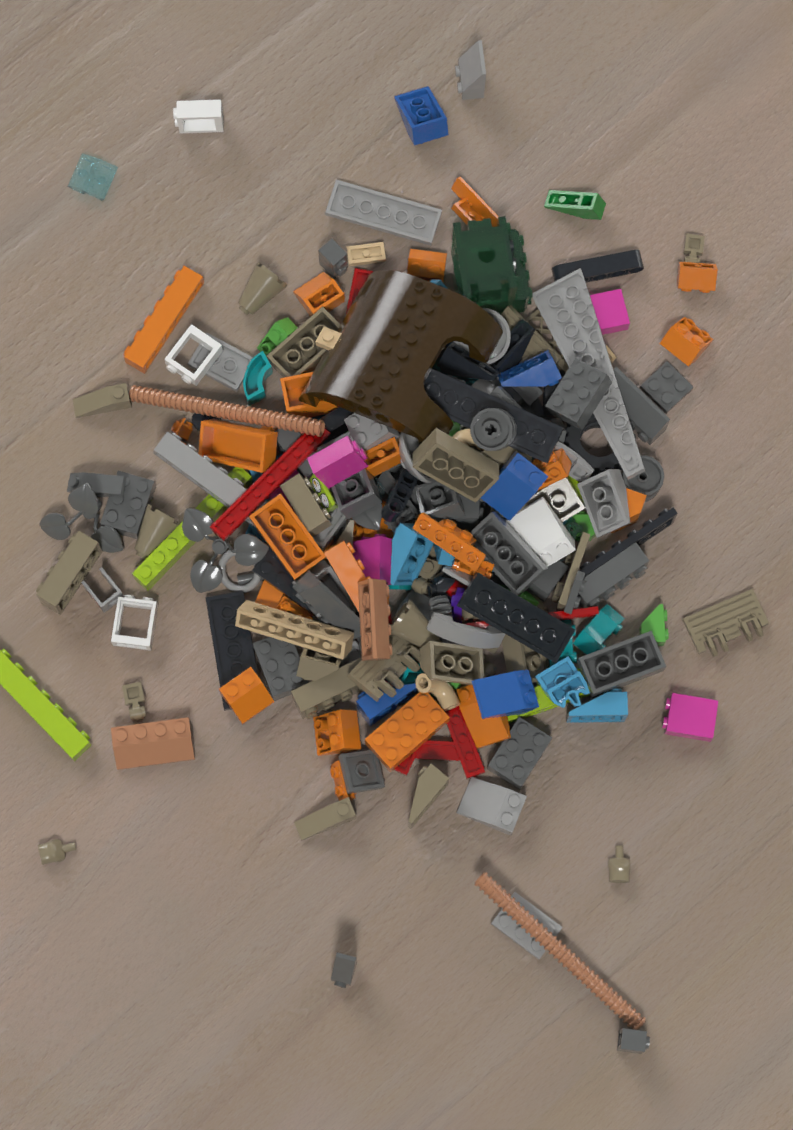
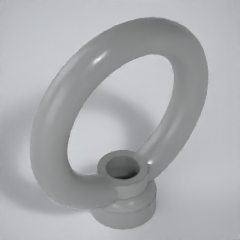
(227, 583)

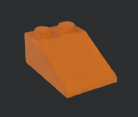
(486, 730)

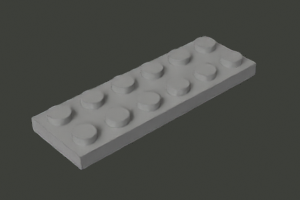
(383, 212)

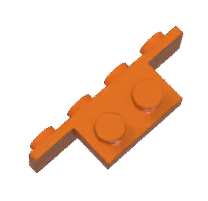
(471, 204)
(451, 539)

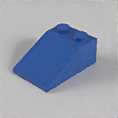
(422, 115)
(532, 373)
(515, 486)
(505, 694)
(375, 711)

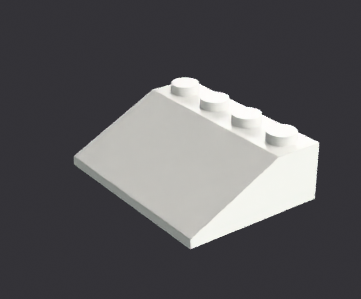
(543, 531)

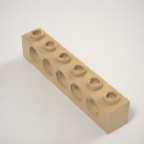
(294, 629)

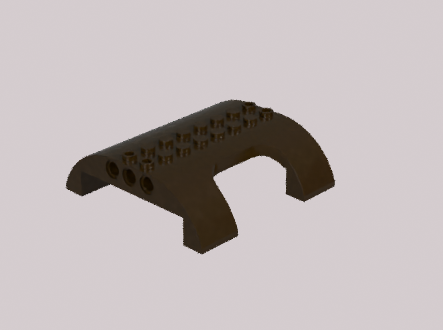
(392, 345)

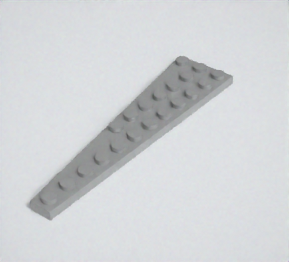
(576, 330)

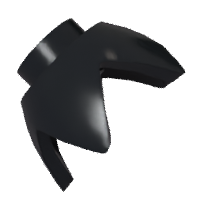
(439, 586)

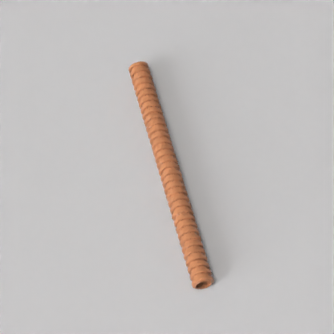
(226, 410)
(560, 952)

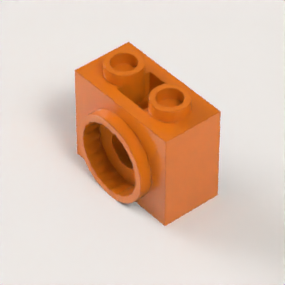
(556, 469)

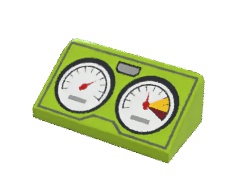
(324, 493)

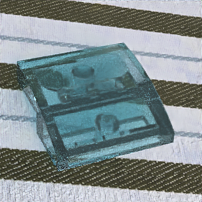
(92, 176)

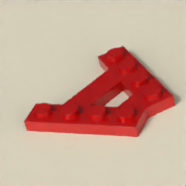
(461, 749)

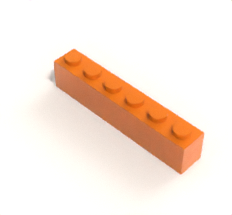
(164, 319)

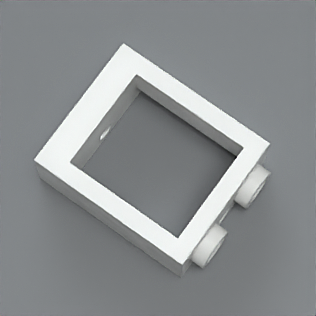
(199, 116)
(204, 340)
(128, 641)

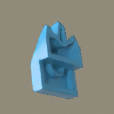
(563, 683)

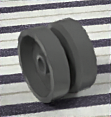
(481, 429)
(651, 479)

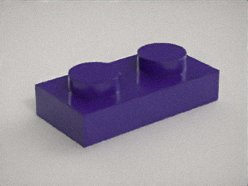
(457, 611)

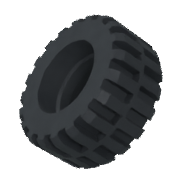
(573, 441)

